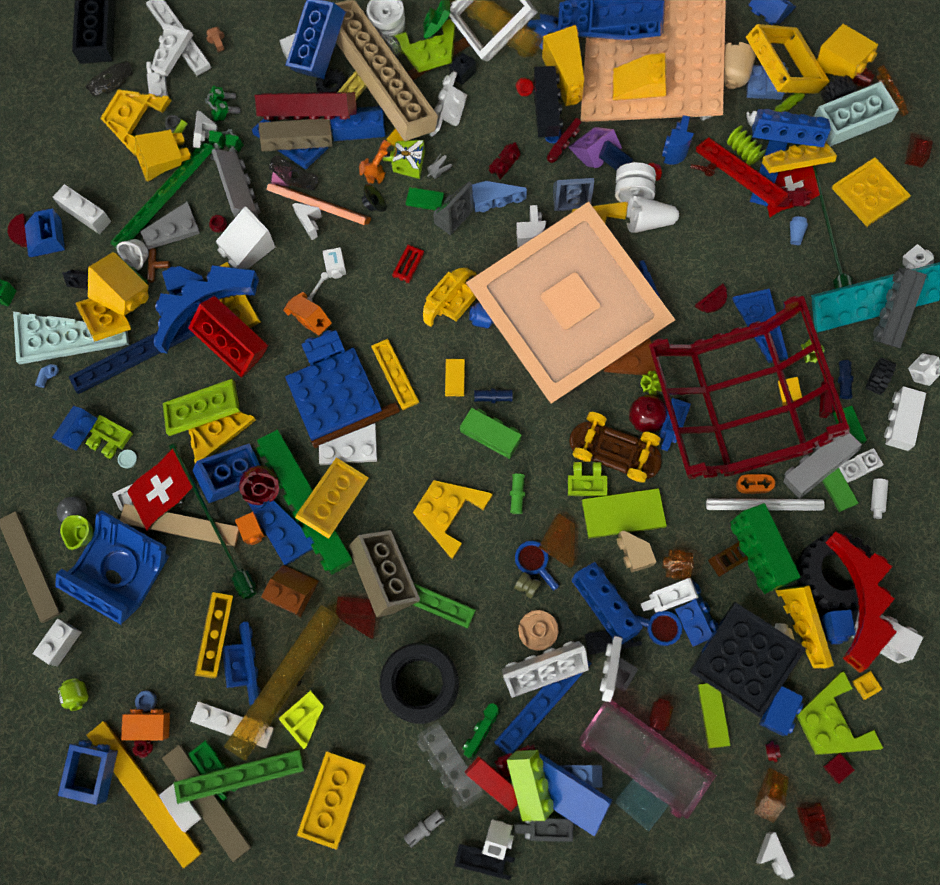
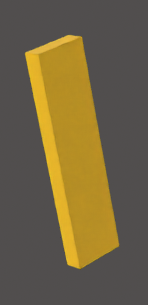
(395, 374)

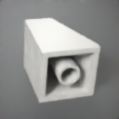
(245, 241)

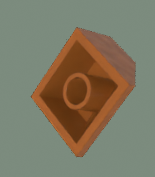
(290, 590)

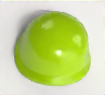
(76, 531)

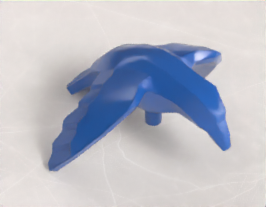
(544, 25)

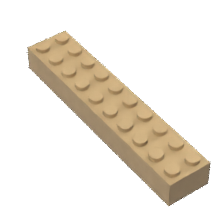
(384, 74)

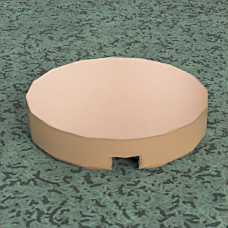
(538, 636)

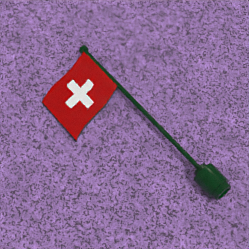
(808, 178)
(165, 488)

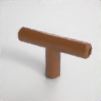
(153, 264)

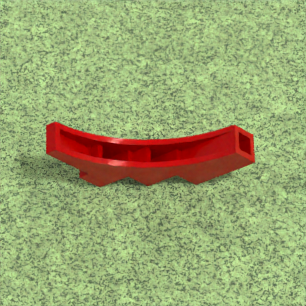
(873, 600)

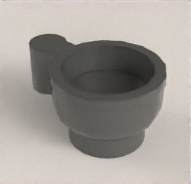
(172, 122)

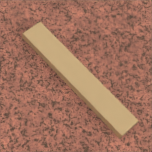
(183, 526)

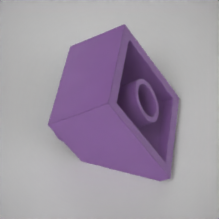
(590, 145)

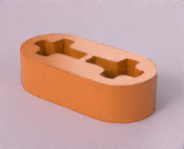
(755, 479)

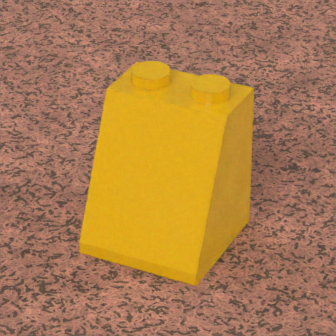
(846, 52)
(116, 285)

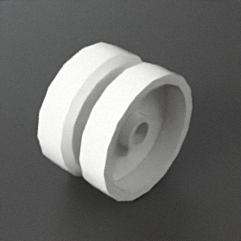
(387, 16)
(635, 180)

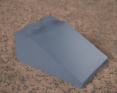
(572, 193)

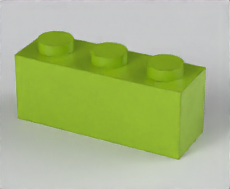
(530, 785)

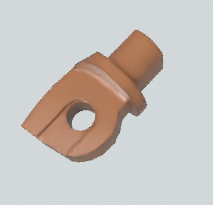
(215, 36)

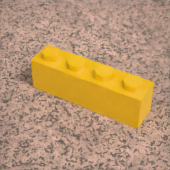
(213, 635)

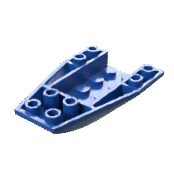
(613, 18)

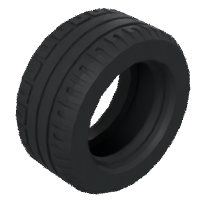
(392, 670)

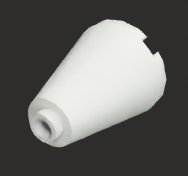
(649, 214)

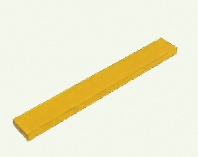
(146, 797)

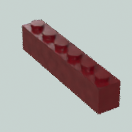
(306, 104)

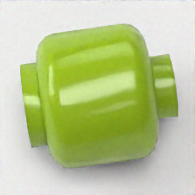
(73, 694)

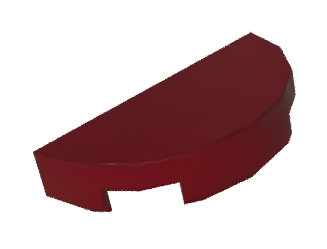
(16, 230)
(713, 301)

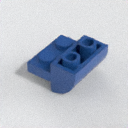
(678, 143)

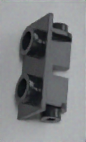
(76, 279)

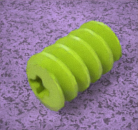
(744, 146)

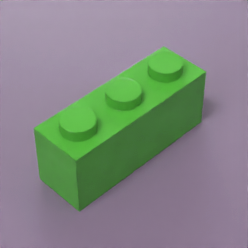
(491, 432)

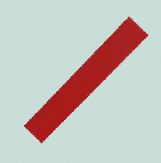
(742, 172)

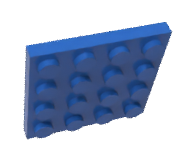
(333, 394)

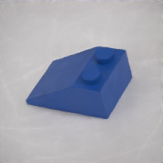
(222, 472)

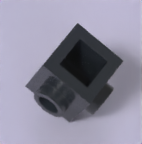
(464, 67)

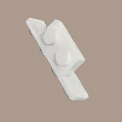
(450, 103)

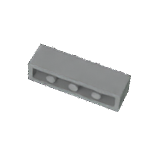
(820, 464)

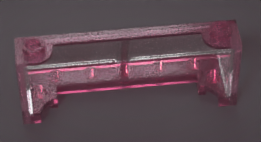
(647, 758)

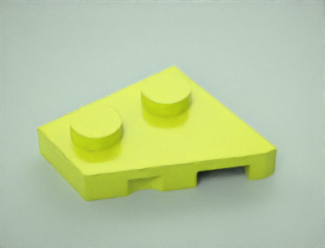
(302, 718)

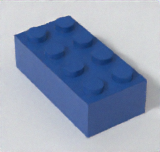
(315, 38)

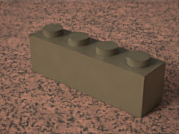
(295, 134)

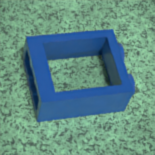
(104, 777)

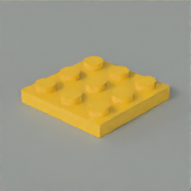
(871, 192)

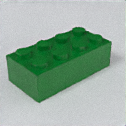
(764, 549)

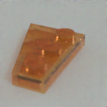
(885, 78)

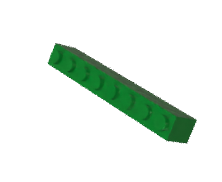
(296, 492)

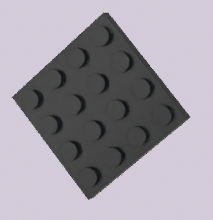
(747, 659)

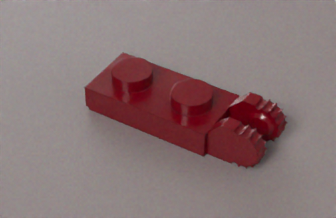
(563, 141)

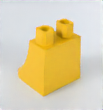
(159, 152)

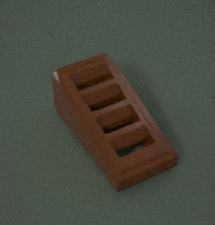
(721, 565)

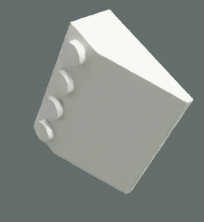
(545, 668)

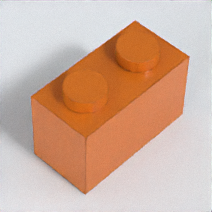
(145, 725)

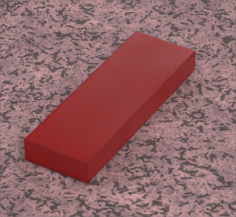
(492, 783)

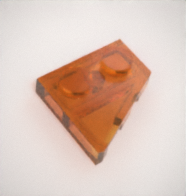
(560, 540)

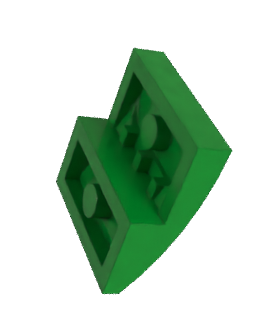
(436, 18)

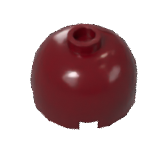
(648, 413)
(259, 485)

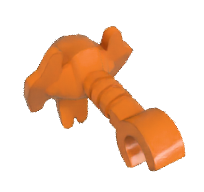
(372, 170)

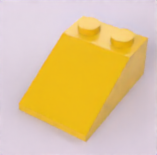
(640, 78)

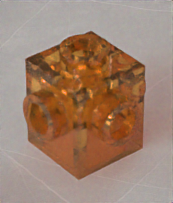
(678, 564)

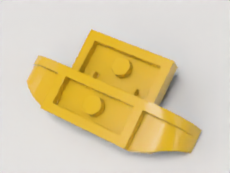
(449, 296)

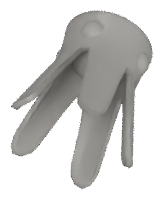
(434, 168)

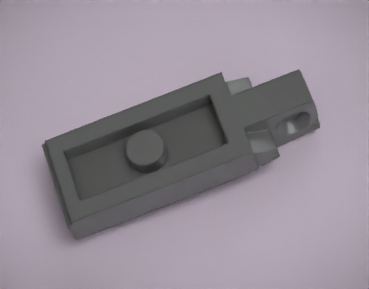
(549, 830)

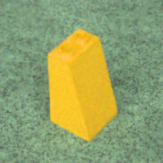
(563, 51)

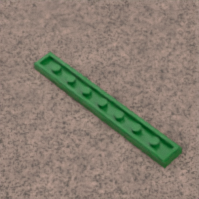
(163, 194)

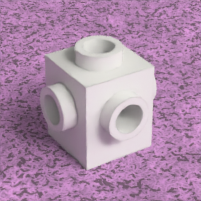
(917, 258)
(925, 369)

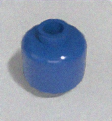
(479, 316)

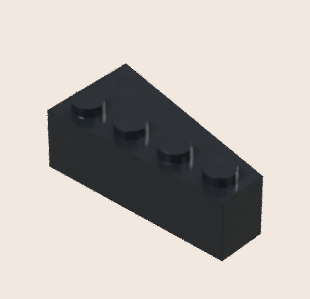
(546, 101)

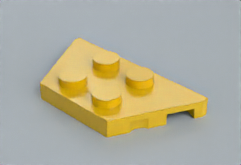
(214, 435)

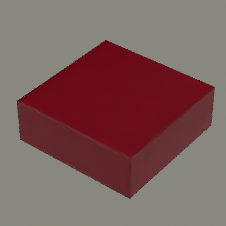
(838, 768)

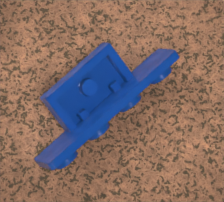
(697, 619)
(240, 664)

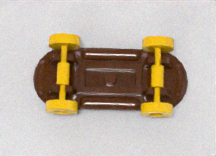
(616, 449)

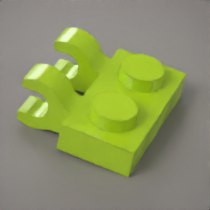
(110, 432)
(587, 485)

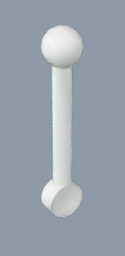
(324, 276)

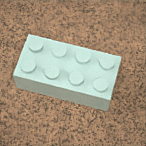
(858, 113)

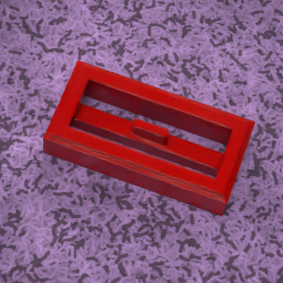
(402, 276)

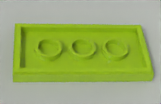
(201, 407)
(623, 512)

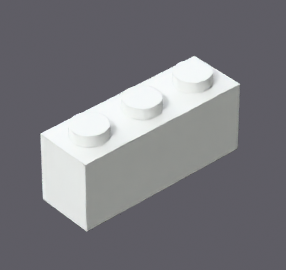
(81, 209)
(905, 418)

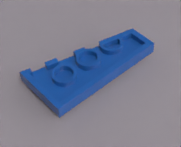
(282, 531)

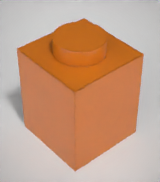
(250, 529)

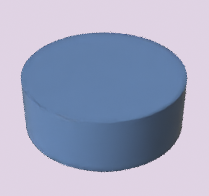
(146, 700)

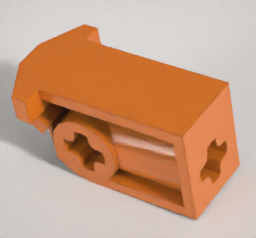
(307, 313)

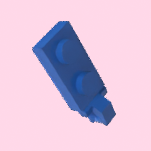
(667, 433)

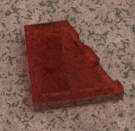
(357, 614)

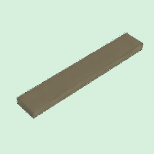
(29, 567)
(209, 807)

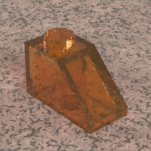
(771, 796)

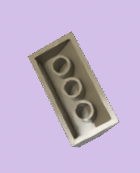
(383, 572)

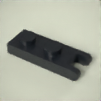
(598, 642)
(473, 859)

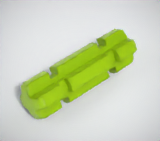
(789, 102)

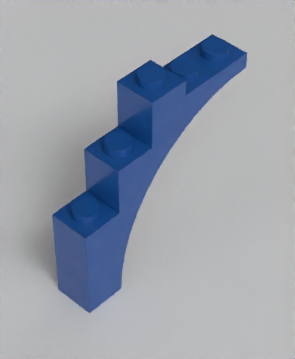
(176, 309)

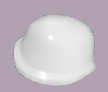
(133, 252)

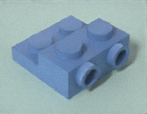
(761, 86)

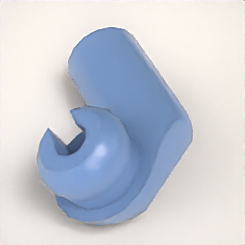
(46, 373)

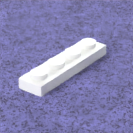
(224, 722)

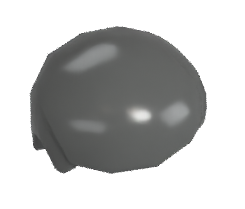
(71, 506)

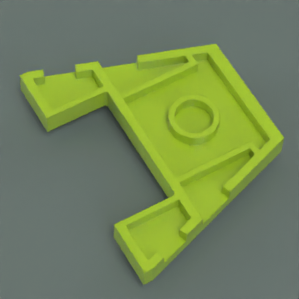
(432, 51)
(826, 725)

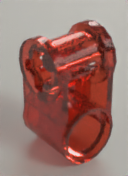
(814, 823)

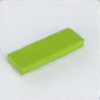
(713, 716)

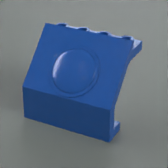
(118, 549)

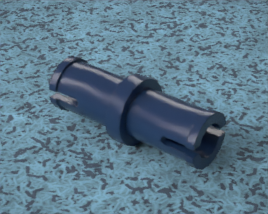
(845, 379)
(492, 395)

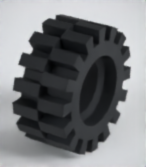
(331, 78)
(838, 89)
(880, 376)

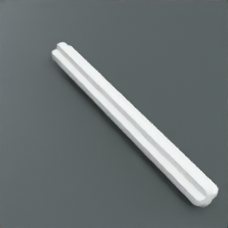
(772, 504)

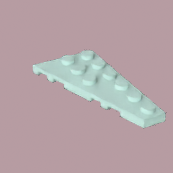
(54, 337)

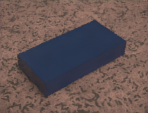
(614, 156)

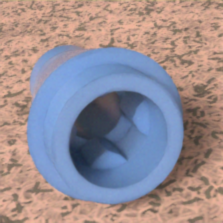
(797, 230)

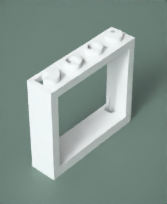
(501, 38)

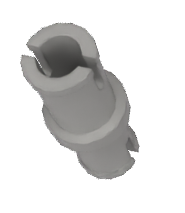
(424, 828)

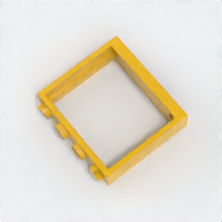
(814, 77)

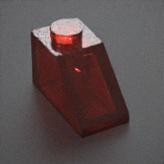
(918, 150)

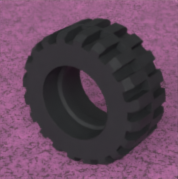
(811, 574)

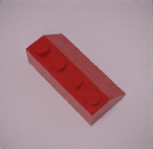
(227, 336)

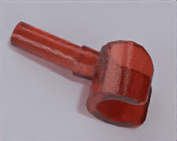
(706, 170)

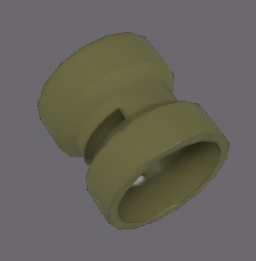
(526, 584)

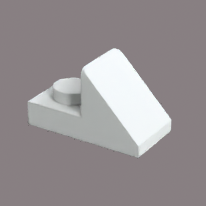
(202, 128)
(307, 216)
(773, 850)

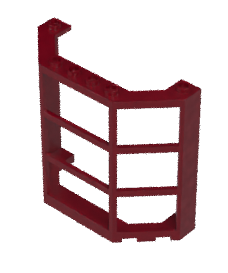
(792, 307)

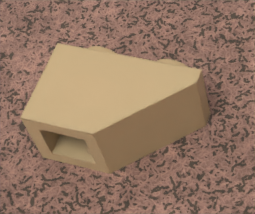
(637, 552)

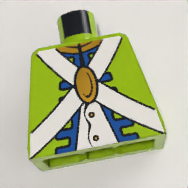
(407, 157)

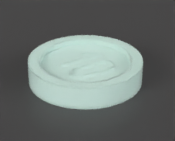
(127, 459)

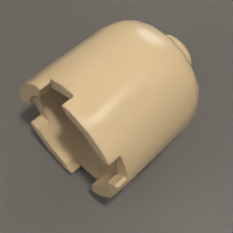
(738, 64)

